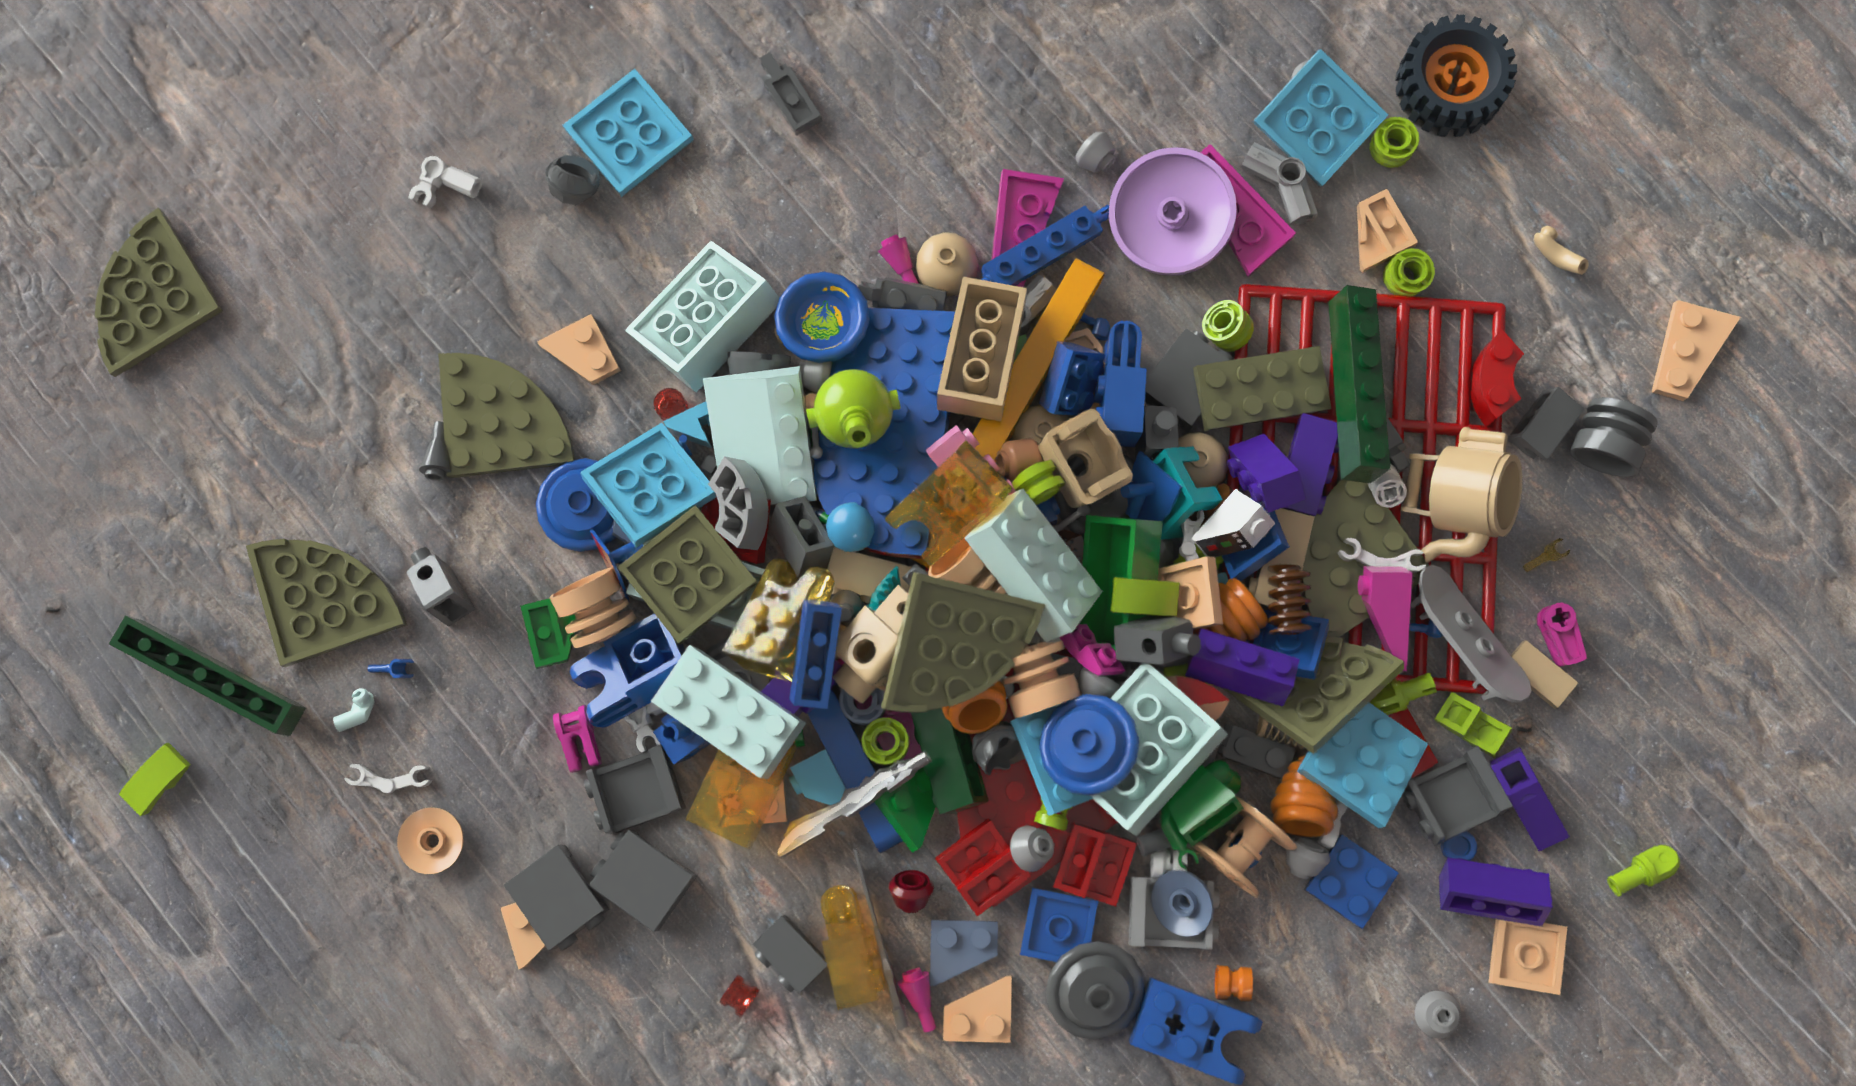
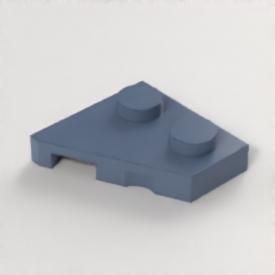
(960, 946)

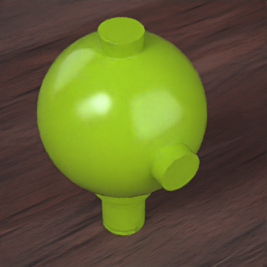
(853, 408)

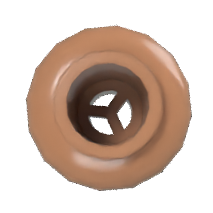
(1017, 456)

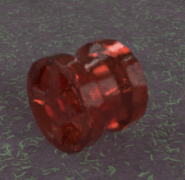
(672, 408)
(739, 996)

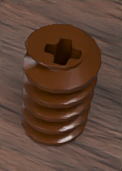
(1288, 599)

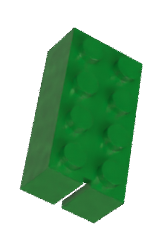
(1119, 550)

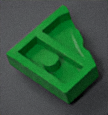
(547, 633)
(909, 809)

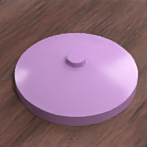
(1172, 211)

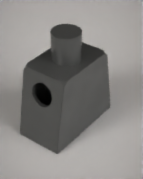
(1159, 430)
(438, 587)
(1170, 638)

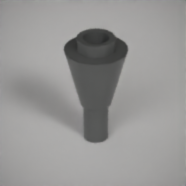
(436, 459)
(850, 604)

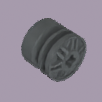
(1614, 437)

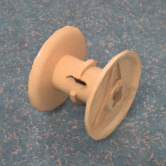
(1236, 859)

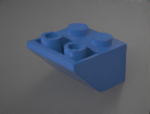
(1071, 379)

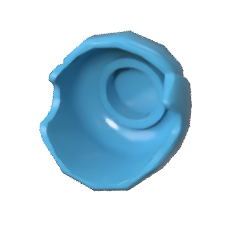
(850, 527)

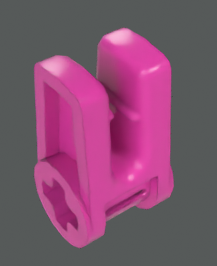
(1563, 636)
(568, 734)

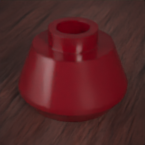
(911, 890)

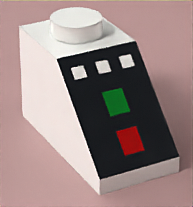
(1233, 527)

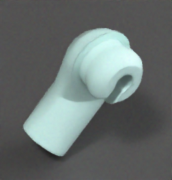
(360, 711)

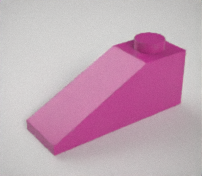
(1388, 603)

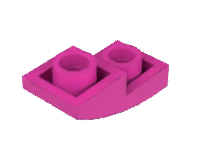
(1093, 656)

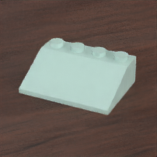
(704, 315)
(766, 424)
(1172, 746)

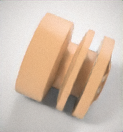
(965, 567)
(593, 608)
(1039, 680)

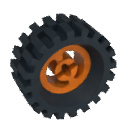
(1483, 75)

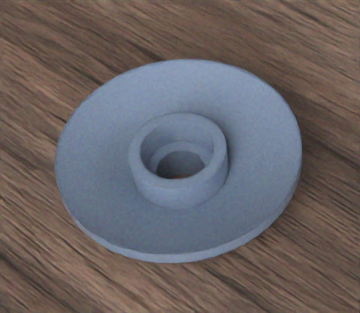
(1172, 907)

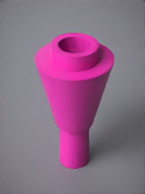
(897, 255)
(916, 988)

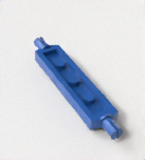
(1045, 247)

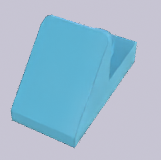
(690, 424)

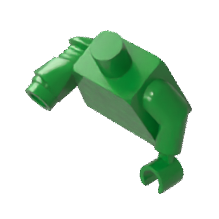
(1200, 807)

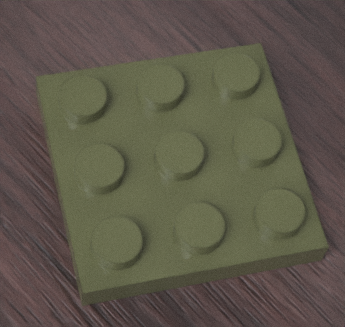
(687, 575)

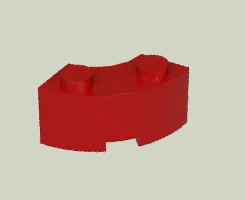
(1493, 378)

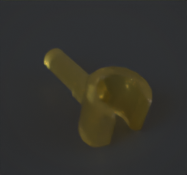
(1549, 554)

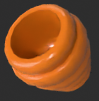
(1240, 612)
(980, 711)
(1302, 805)

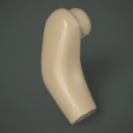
(1557, 254)

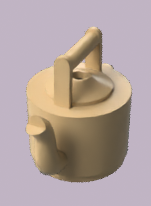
(1471, 492)

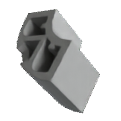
(741, 503)

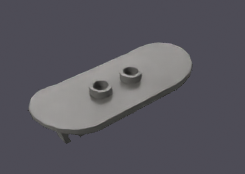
(1470, 637)

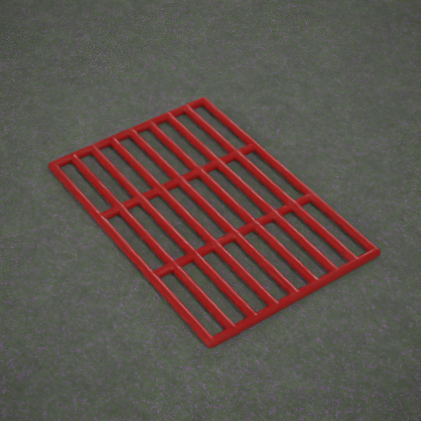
(1429, 428)

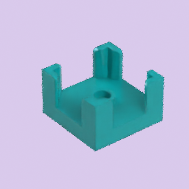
(1190, 497)

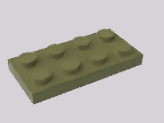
(1262, 388)

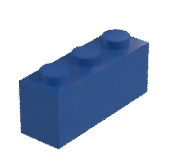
(815, 653)

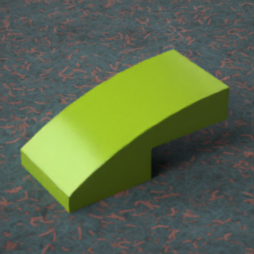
(1145, 596)
(1473, 725)
(153, 778)

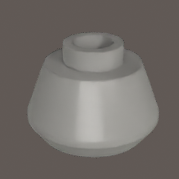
(1096, 153)
(814, 374)
(1097, 685)
(1031, 848)
(1308, 858)
(1433, 1005)

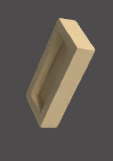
(1545, 676)

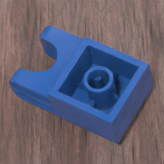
(1122, 384)
(631, 667)
(1199, 1034)

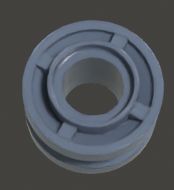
(862, 717)

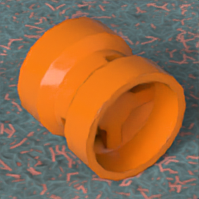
(1235, 983)

